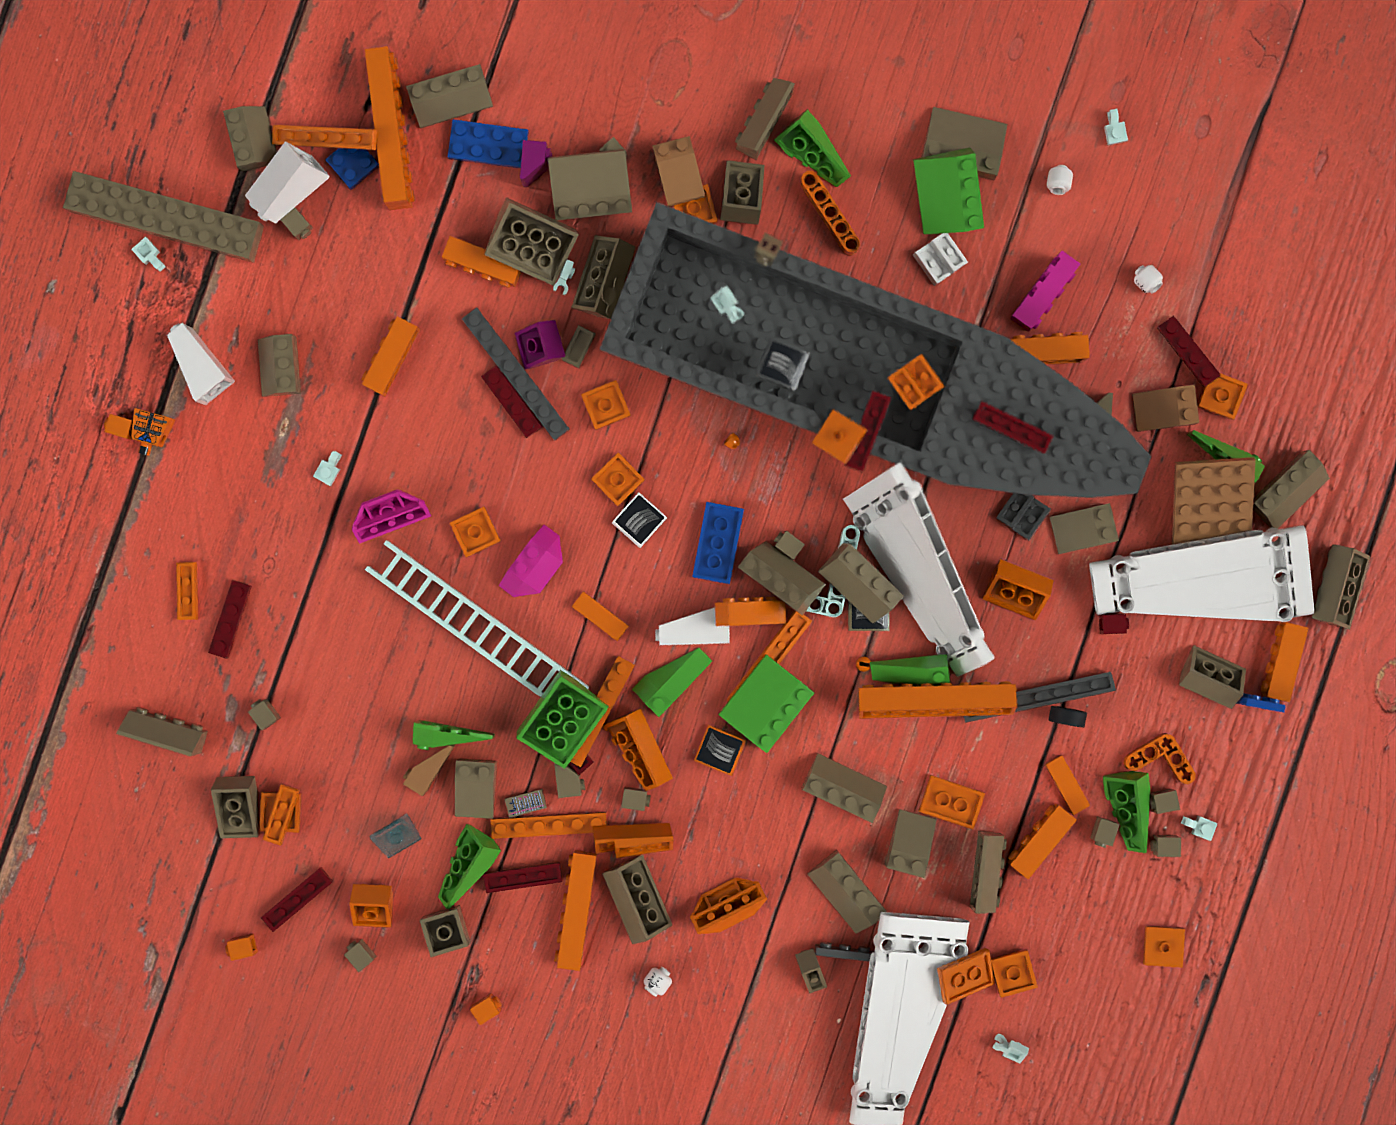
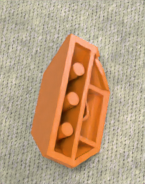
(727, 905)

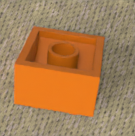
(371, 905)

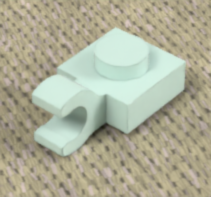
(1115, 131)
(147, 253)
(566, 272)
(726, 303)
(328, 471)
(1201, 827)
(1011, 1050)

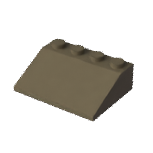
(958, 131)
(590, 184)
(530, 241)

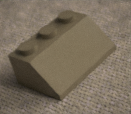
(250, 136)
(279, 365)
(1213, 677)

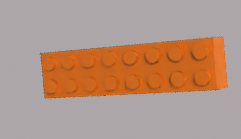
(389, 126)
(937, 700)

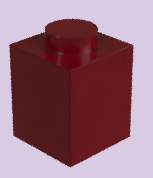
(1113, 624)

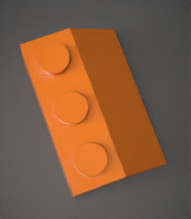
(1018, 589)

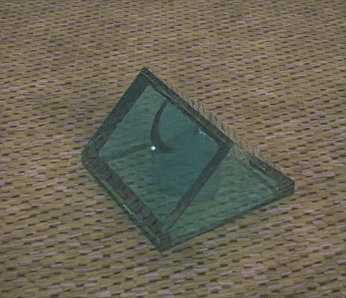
(396, 836)

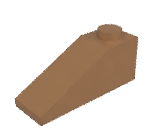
(423, 775)

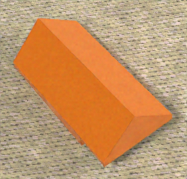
(633, 839)

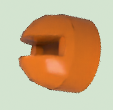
(732, 441)
(865, 660)

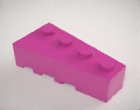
(1045, 290)

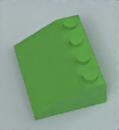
(949, 192)
(766, 703)
(562, 719)

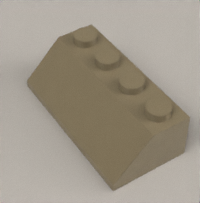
(449, 96)
(765, 117)
(605, 262)
(1290, 489)
(782, 576)
(860, 583)
(1340, 586)
(163, 732)
(844, 788)
(987, 872)
(846, 892)
(637, 899)

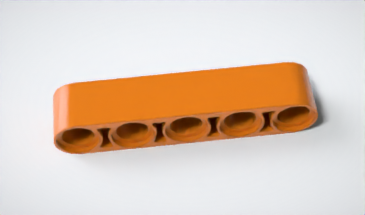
(830, 222)

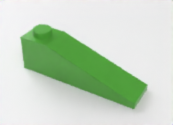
(810, 144)
(1221, 450)
(912, 670)
(667, 683)
(433, 734)
(1130, 802)
(472, 859)

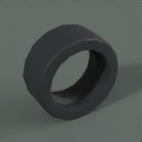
(1067, 716)

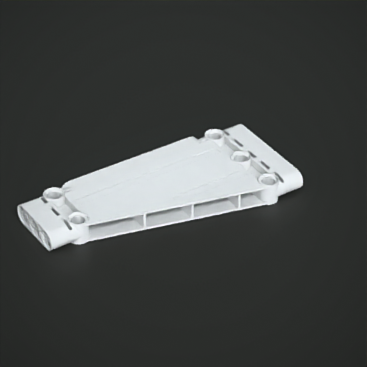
(917, 562)
(1212, 578)
(901, 1011)

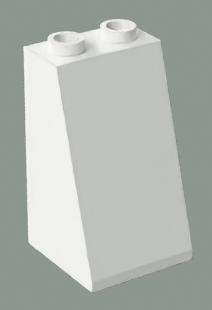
(285, 183)
(198, 364)
(693, 629)

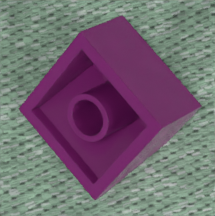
(533, 161)
(539, 344)

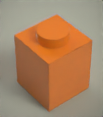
(118, 426)
(241, 947)
(486, 1008)

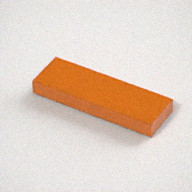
(187, 591)
(600, 616)
(1067, 784)
(281, 814)

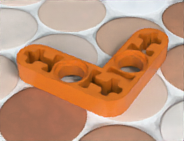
(1160, 751)

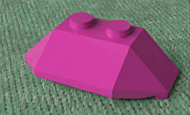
(388, 514)
(534, 564)

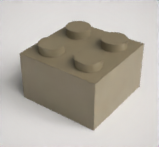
(445, 931)

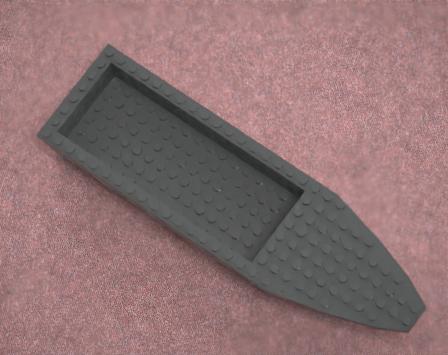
(854, 345)

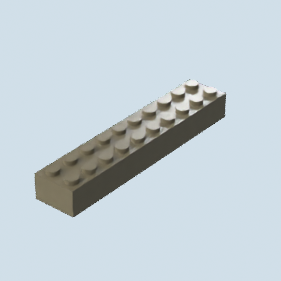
(163, 216)

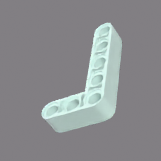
(831, 597)

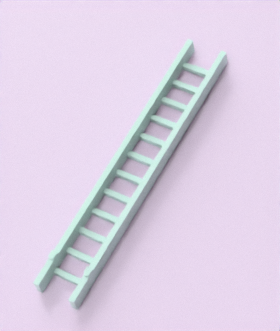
(478, 610)

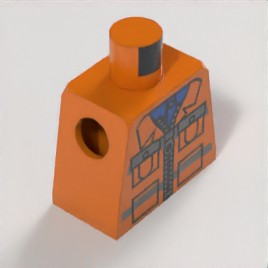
(150, 429)

